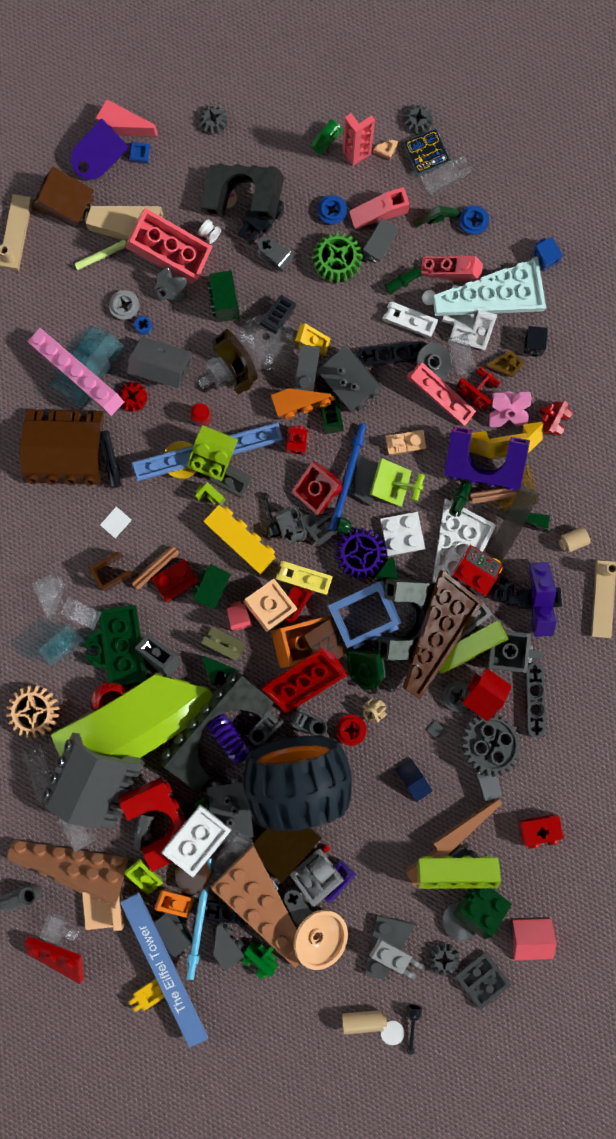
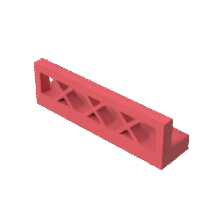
(357, 138)

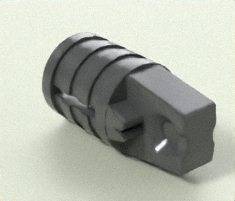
(143, 830)

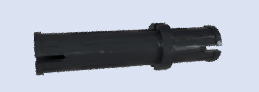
(110, 461)

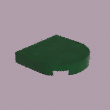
(365, 668)

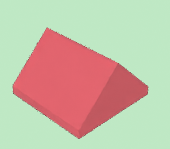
(533, 939)

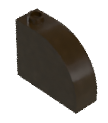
(284, 849)

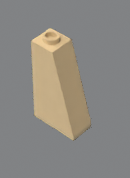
(116, 220)

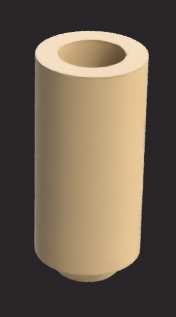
(363, 1022)

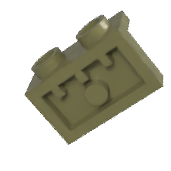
(224, 643)

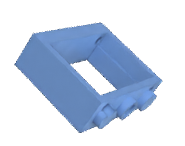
(374, 634)

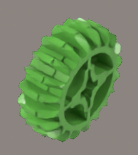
(347, 247)

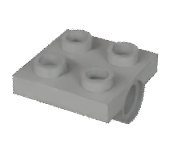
(316, 877)

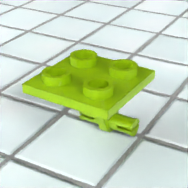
(392, 482)

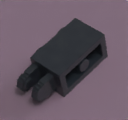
(258, 226)

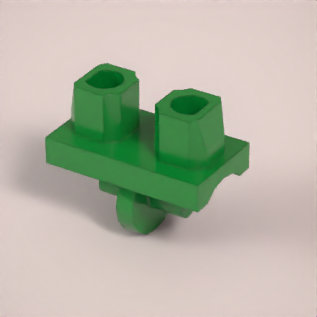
(262, 958)

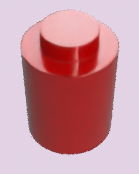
(200, 414)

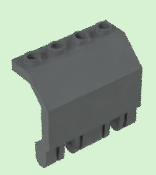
(89, 785)

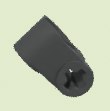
(276, 254)
(290, 522)
(307, 722)
(266, 726)
(298, 908)

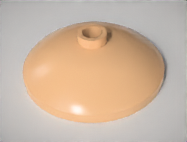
(326, 945)

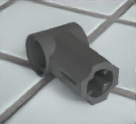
(20, 898)

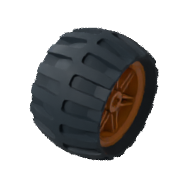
(297, 782)

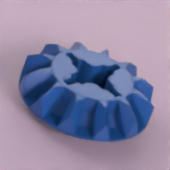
(330, 202)
(481, 216)

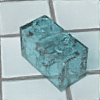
(60, 645)

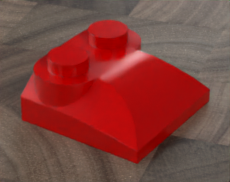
(317, 487)

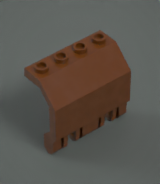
(61, 447)

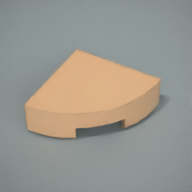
(386, 149)

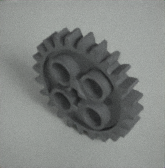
(506, 753)

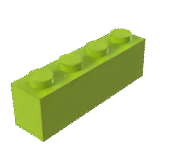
(458, 872)

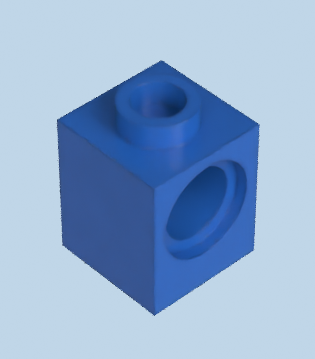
(547, 253)

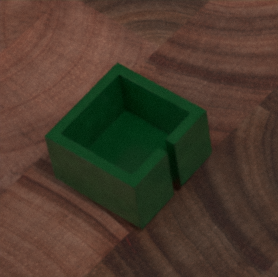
(223, 292)
(211, 587)
(482, 912)

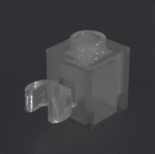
(217, 373)
(56, 928)

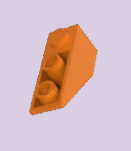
(295, 401)

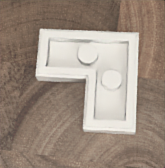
(479, 332)

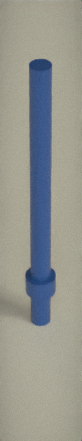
(357, 443)

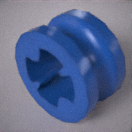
(142, 319)

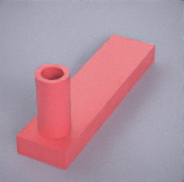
(441, 393)

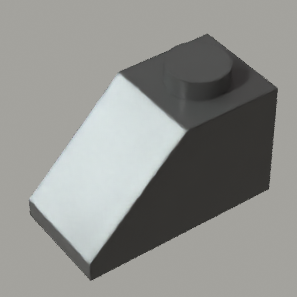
(307, 367)
(158, 655)

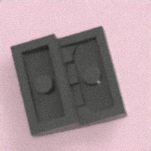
(483, 980)

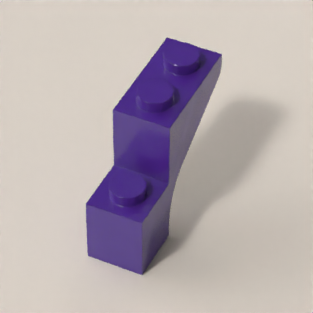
(543, 597)

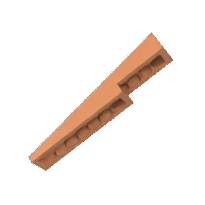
(453, 837)

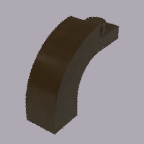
(237, 359)

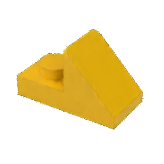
(310, 336)

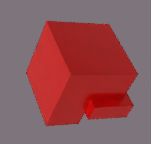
(486, 694)

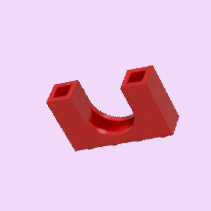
(153, 797)

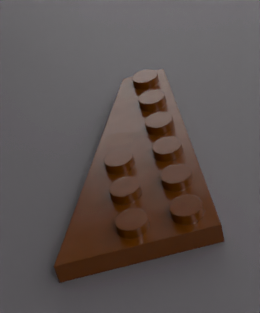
(445, 621)

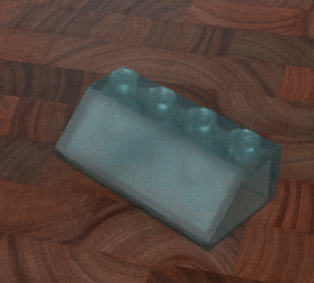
(97, 353)

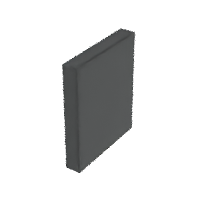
(435, 729)

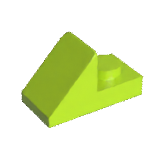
(143, 877)

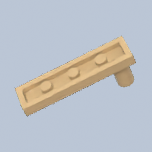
(15, 232)
(603, 599)

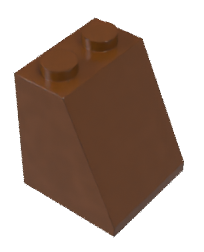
(63, 197)

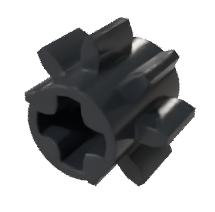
(502, 589)

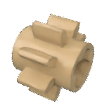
(374, 710)

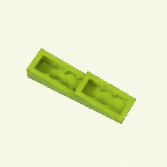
(474, 645)

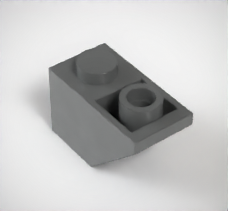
(226, 948)

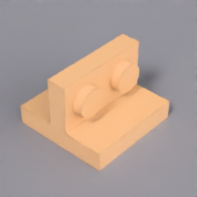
(270, 605)

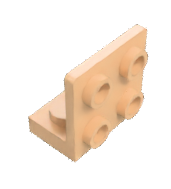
(100, 915)

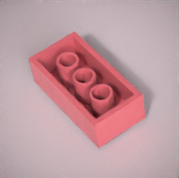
(168, 246)

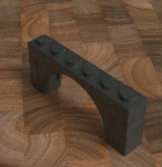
(182, 755)

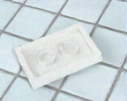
(196, 840)

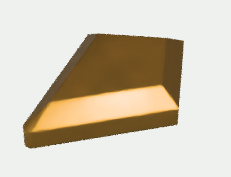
(507, 364)

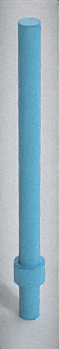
(193, 956)

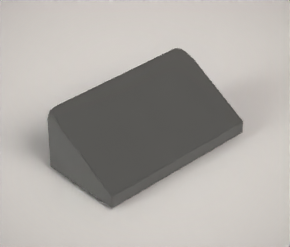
(234, 481)
(488, 786)

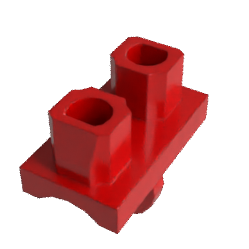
(553, 415)

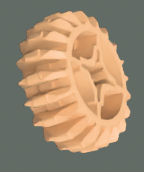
(33, 718)

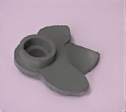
(172, 286)

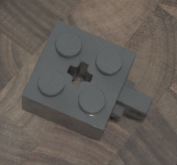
(521, 653)

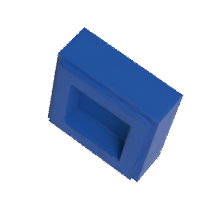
(139, 152)

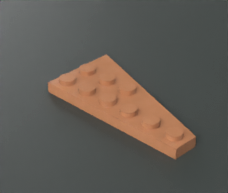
(80, 870)
(256, 900)

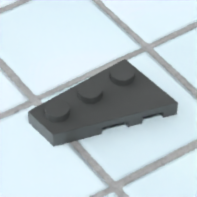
(392, 931)

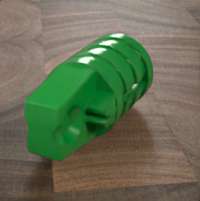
(326, 136)

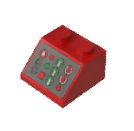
(476, 571)

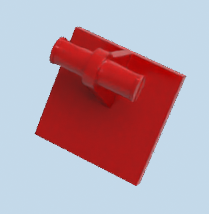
(467, 390)

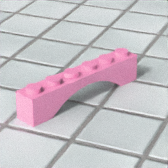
(76, 371)

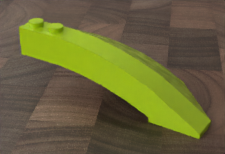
(138, 718)

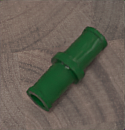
(403, 280)
(460, 499)

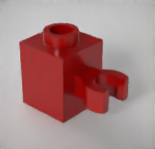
(297, 440)

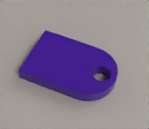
(98, 148)

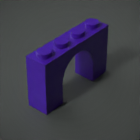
(461, 466)

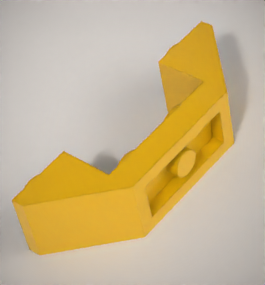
(498, 446)

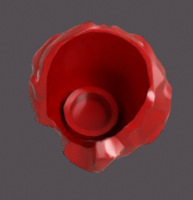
(106, 693)

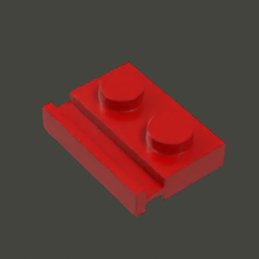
(175, 580)

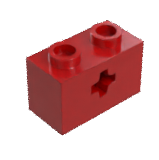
(529, 828)

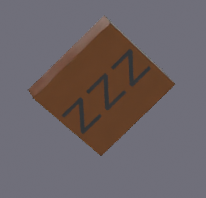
(327, 637)

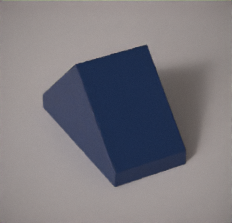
(414, 780)

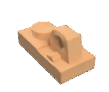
(406, 442)

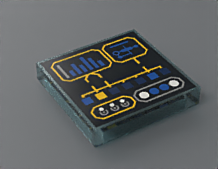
(426, 152)

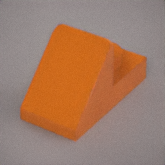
(174, 903)

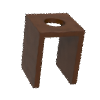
(105, 587)

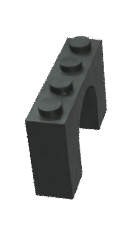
(224, 178)
(418, 595)

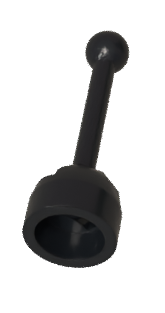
(273, 528)
(414, 1013)

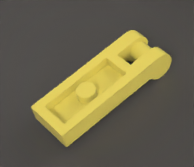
(304, 578)

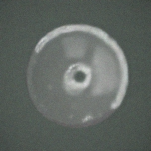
(270, 352)

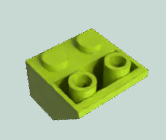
(212, 453)

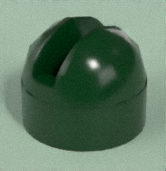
(344, 525)

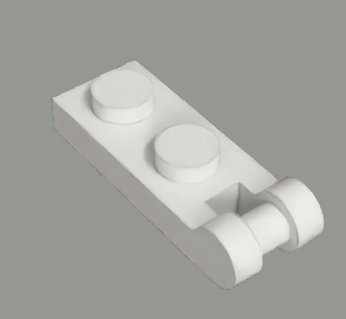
(410, 319)

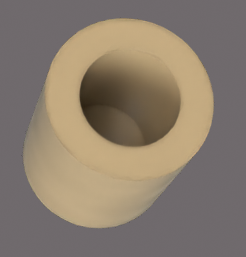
(574, 540)

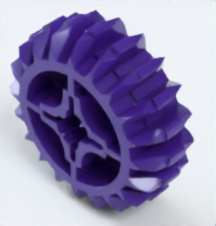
(370, 551)
(229, 738)

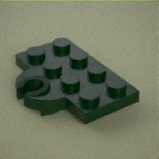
(117, 643)

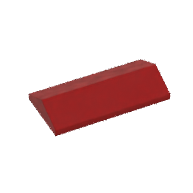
(305, 680)

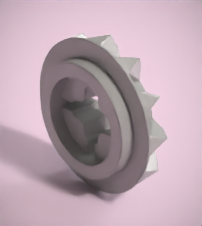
(128, 297)

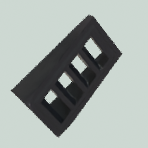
(281, 305)

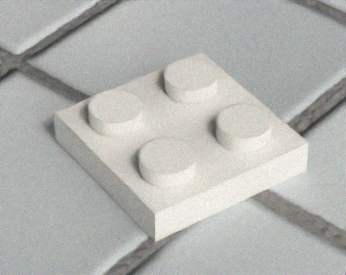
(402, 534)

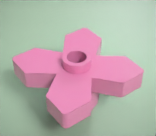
(509, 407)

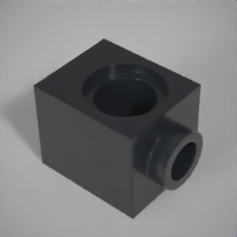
(535, 341)

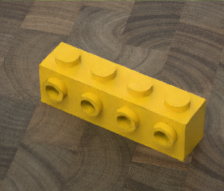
(236, 536)

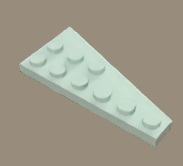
(500, 292)

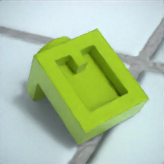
(213, 495)

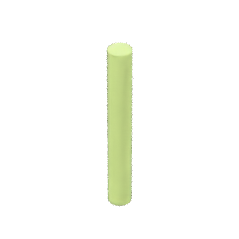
(100, 255)

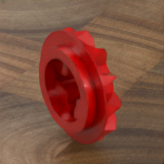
(141, 397)
(344, 736)

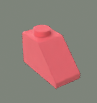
(238, 616)

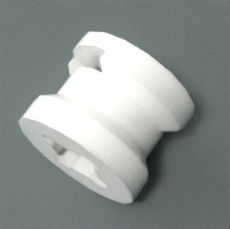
(209, 231)

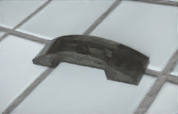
(512, 522)

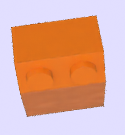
(289, 643)

